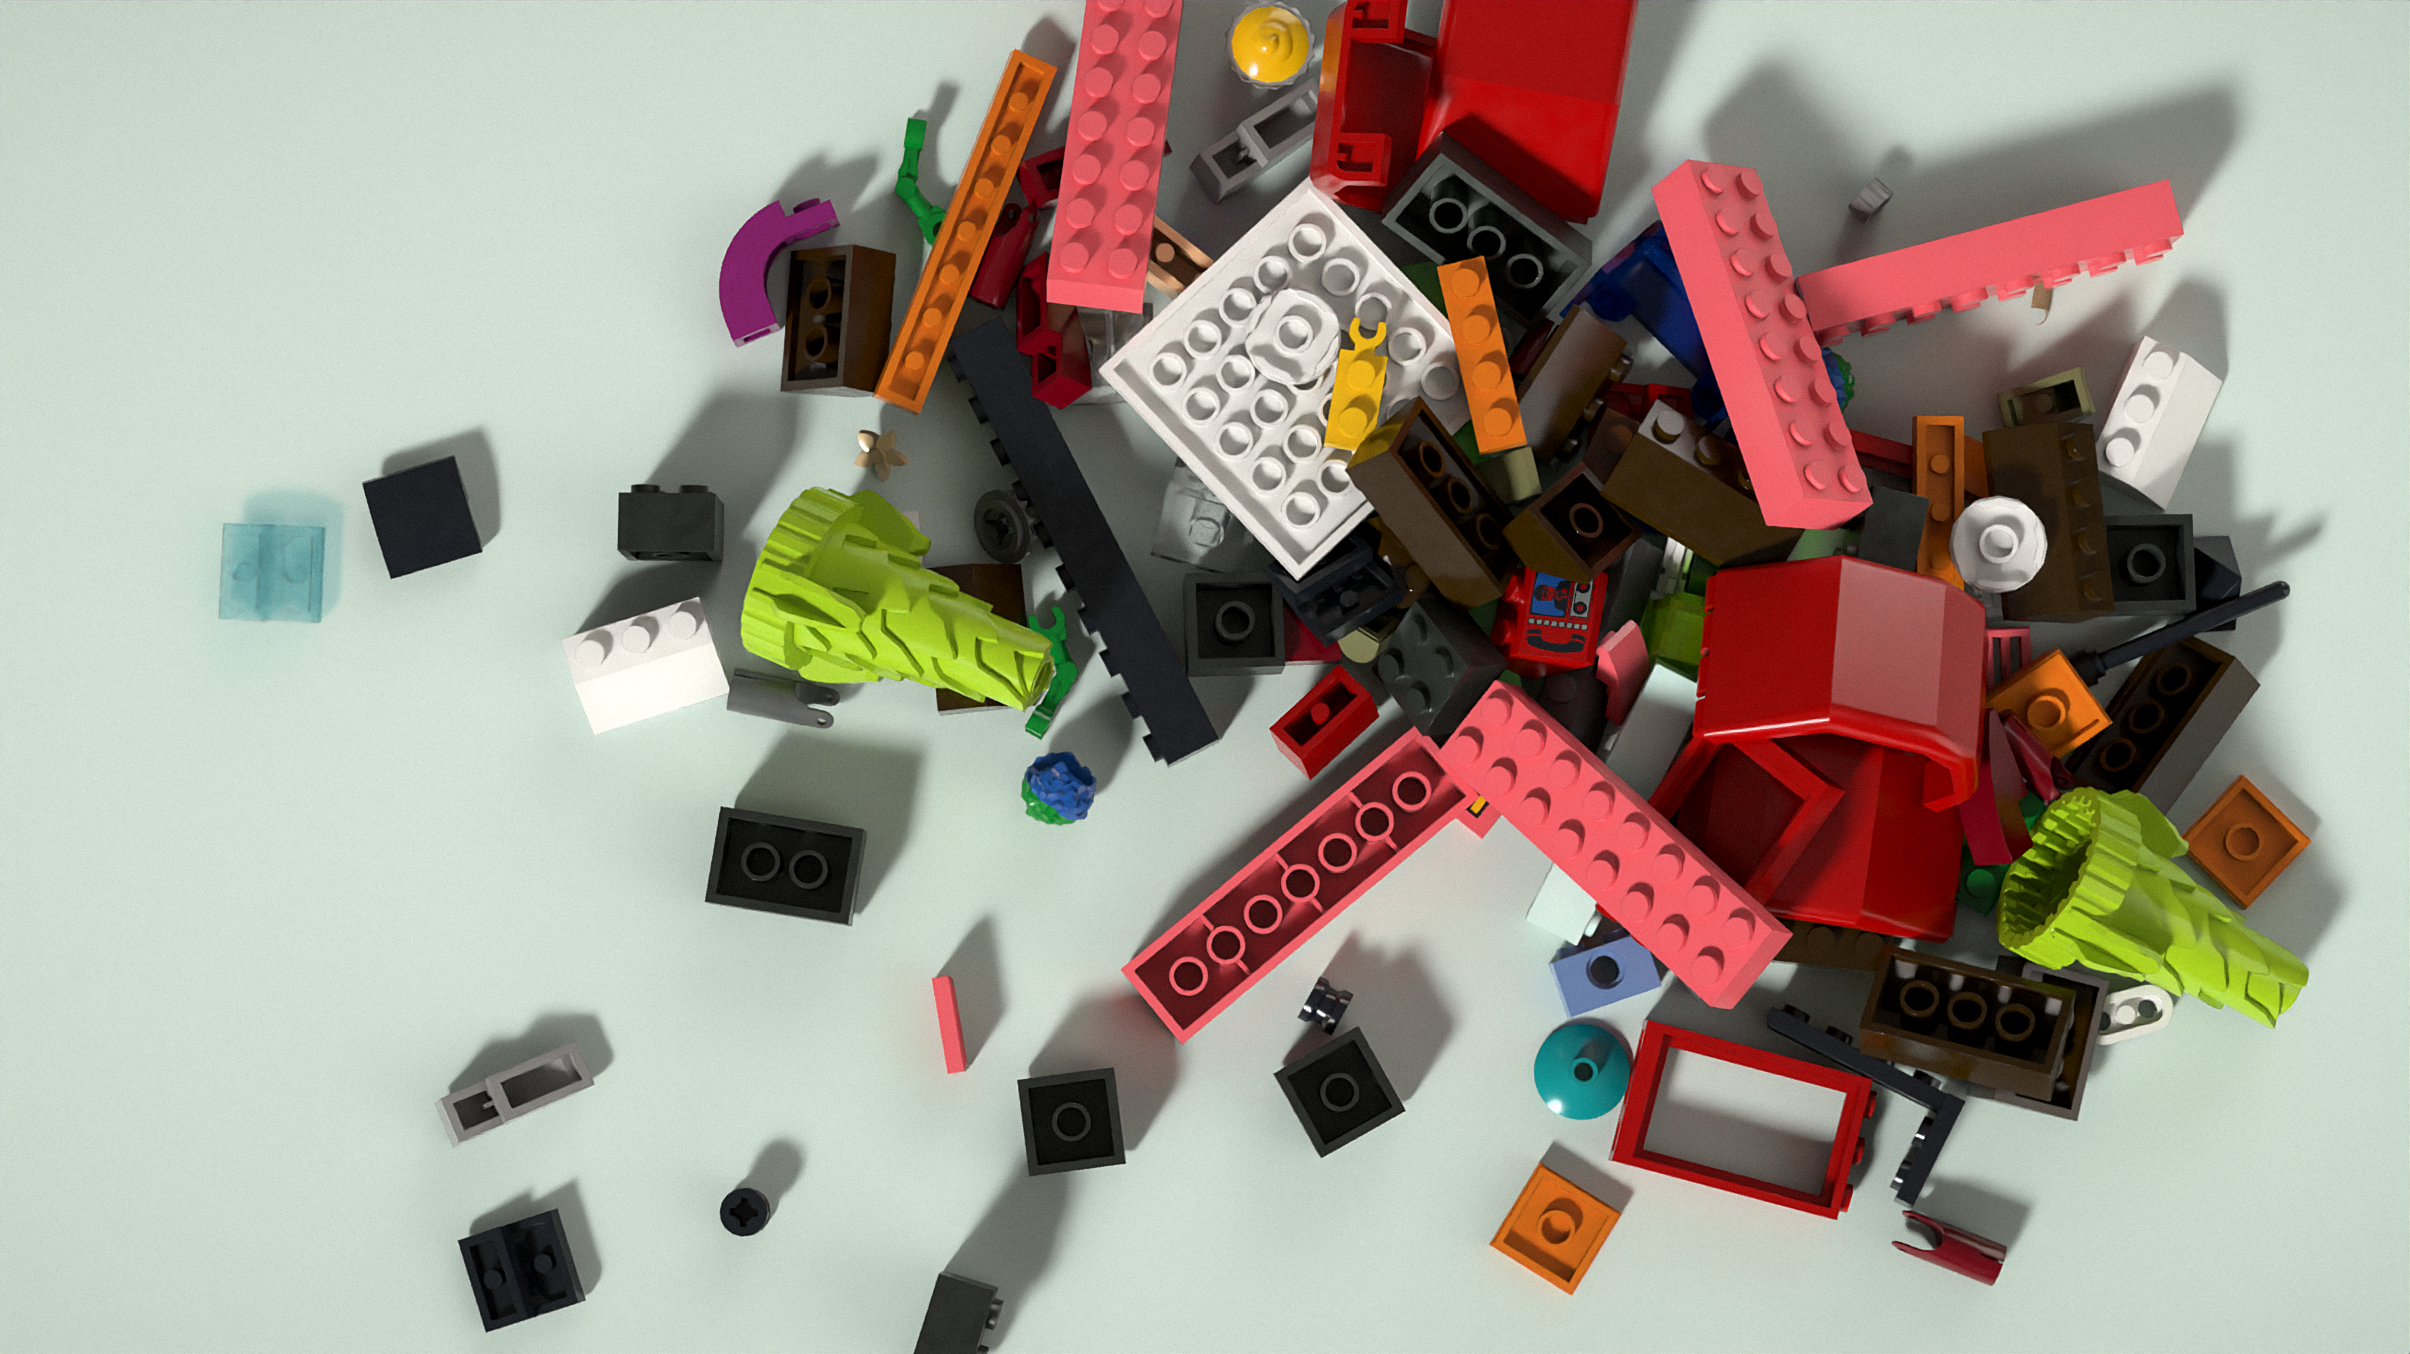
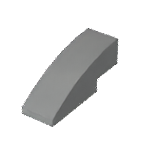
(1258, 143)
(514, 1093)

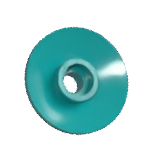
(1556, 1076)

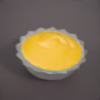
(1270, 44)

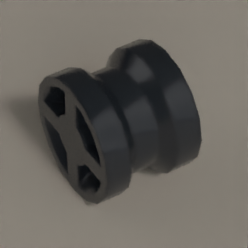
(1325, 1006)
(753, 1211)

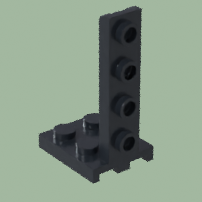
(1918, 1088)

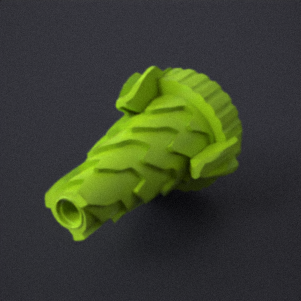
(853, 605)
(2114, 901)

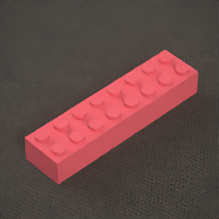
(1114, 154)
(1991, 262)
(1761, 346)
(1614, 845)
(1299, 884)

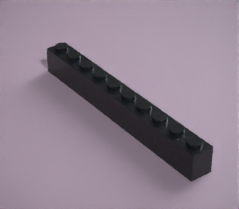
(1083, 542)

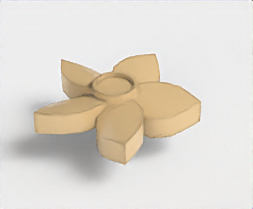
(879, 451)

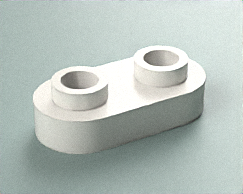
(2124, 1017)

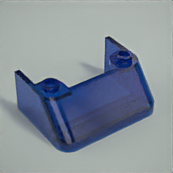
(1649, 286)

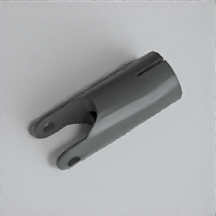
(780, 699)

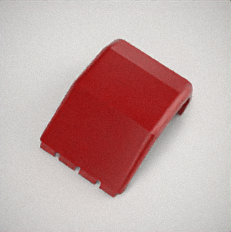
(1534, 92)
(1369, 102)
(1851, 656)
(1872, 864)

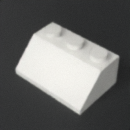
(2153, 421)
(646, 665)

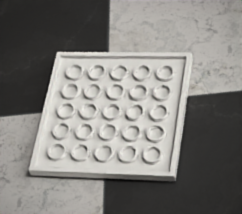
(1265, 439)

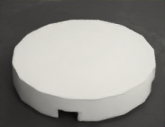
(1292, 336)
(1997, 544)

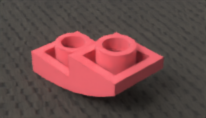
(1622, 667)

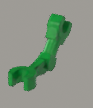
(906, 186)
(1065, 675)

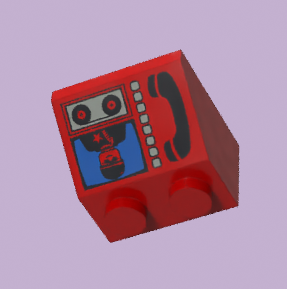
(1548, 623)

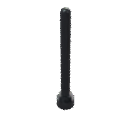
(2093, 666)

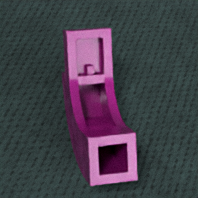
(750, 258)

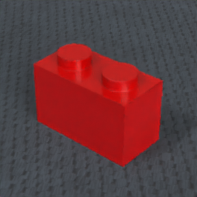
(1324, 722)

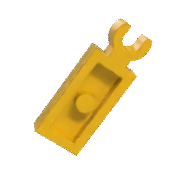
(1356, 390)

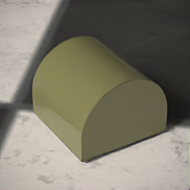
(1369, 639)

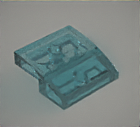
(272, 573)

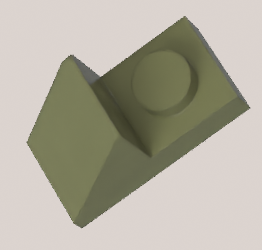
(2050, 399)
(1513, 477)

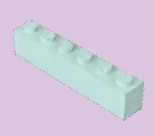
(1640, 756)

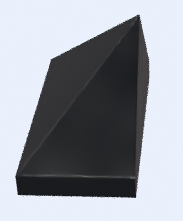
(2215, 576)

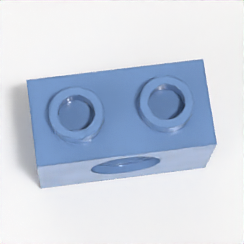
(1580, 991)

